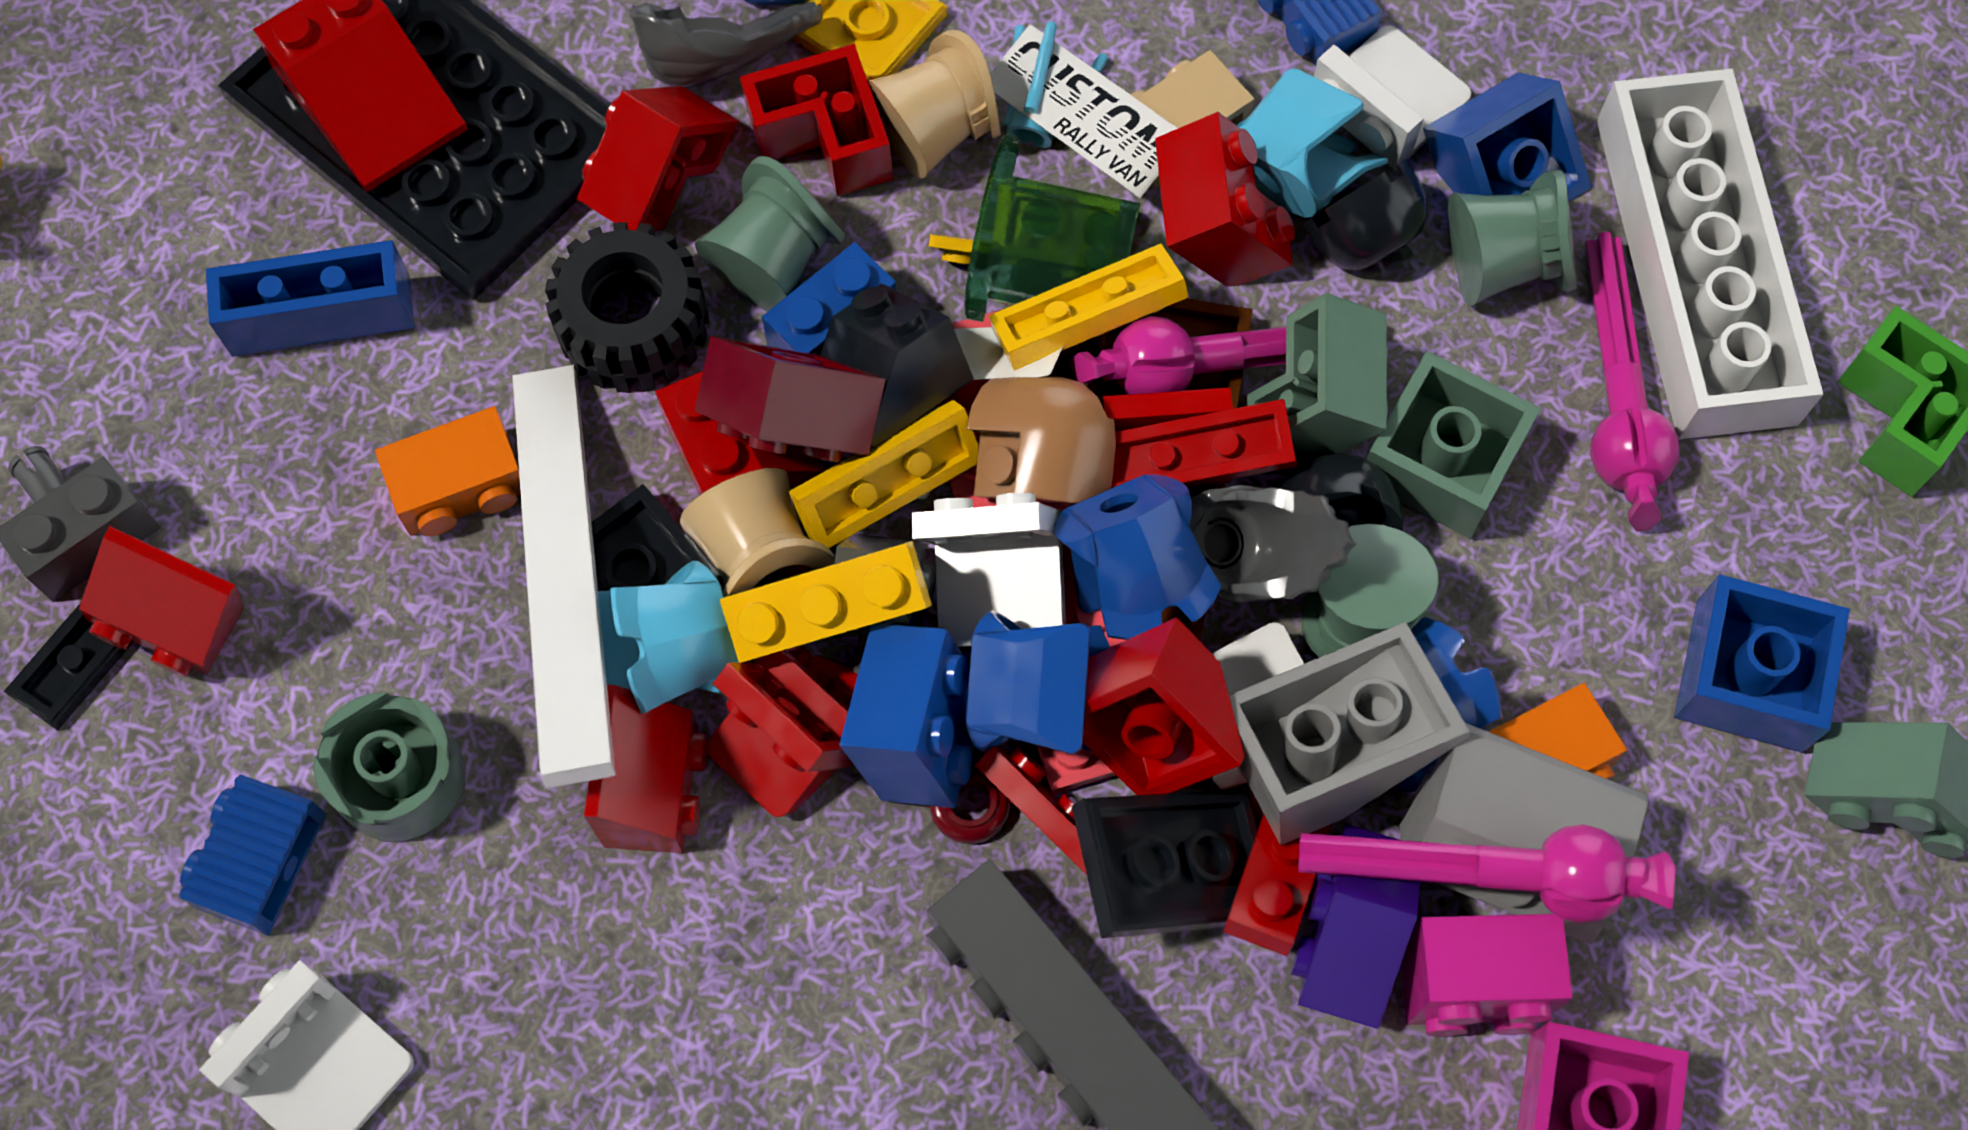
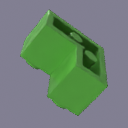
(1924, 391)

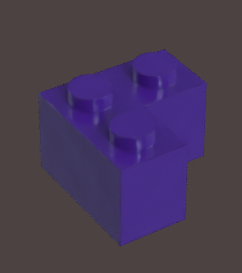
(1357, 942)

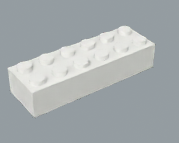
(1707, 255)

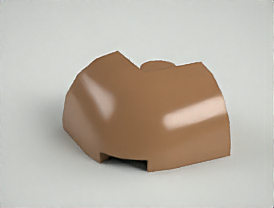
(1042, 440)

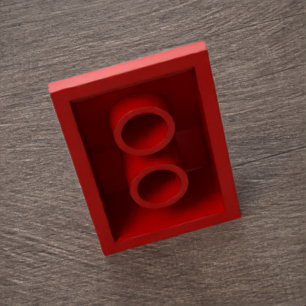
(360, 84)

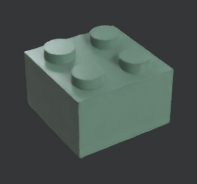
(1451, 442)

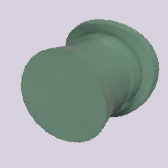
(769, 235)
(1512, 239)
(1382, 585)

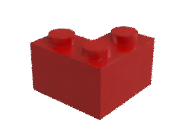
(822, 105)
(650, 150)
(1214, 206)

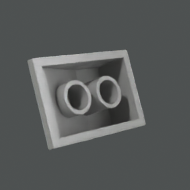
(1343, 730)

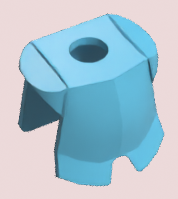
(1297, 152)
(666, 636)

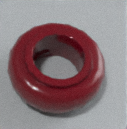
(979, 829)

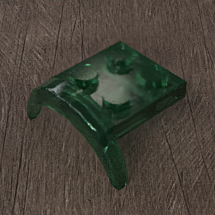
(1039, 235)

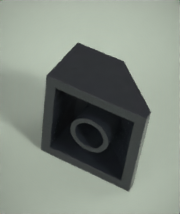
(904, 345)

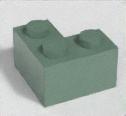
(1332, 376)
(1897, 776)

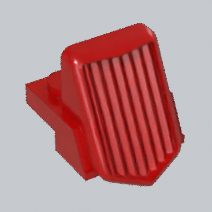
(783, 725)

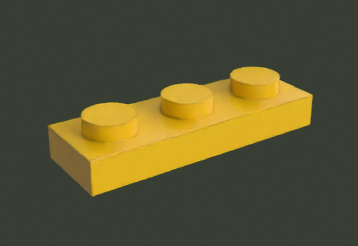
(1088, 306)
(888, 478)
(826, 602)

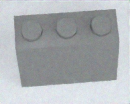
(1517, 798)

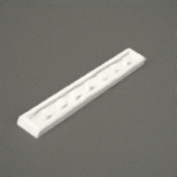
(561, 581)

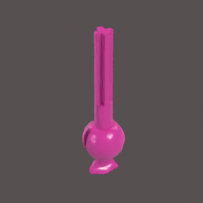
(1161, 356)
(1633, 445)
(1576, 872)

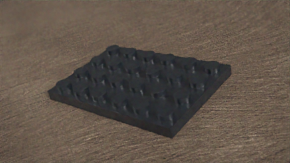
(486, 190)

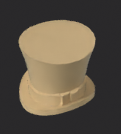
(937, 102)
(753, 531)

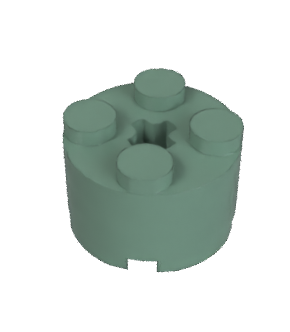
(353, 772)

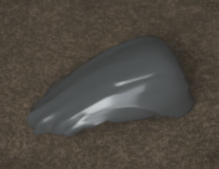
(705, 48)
(1268, 541)

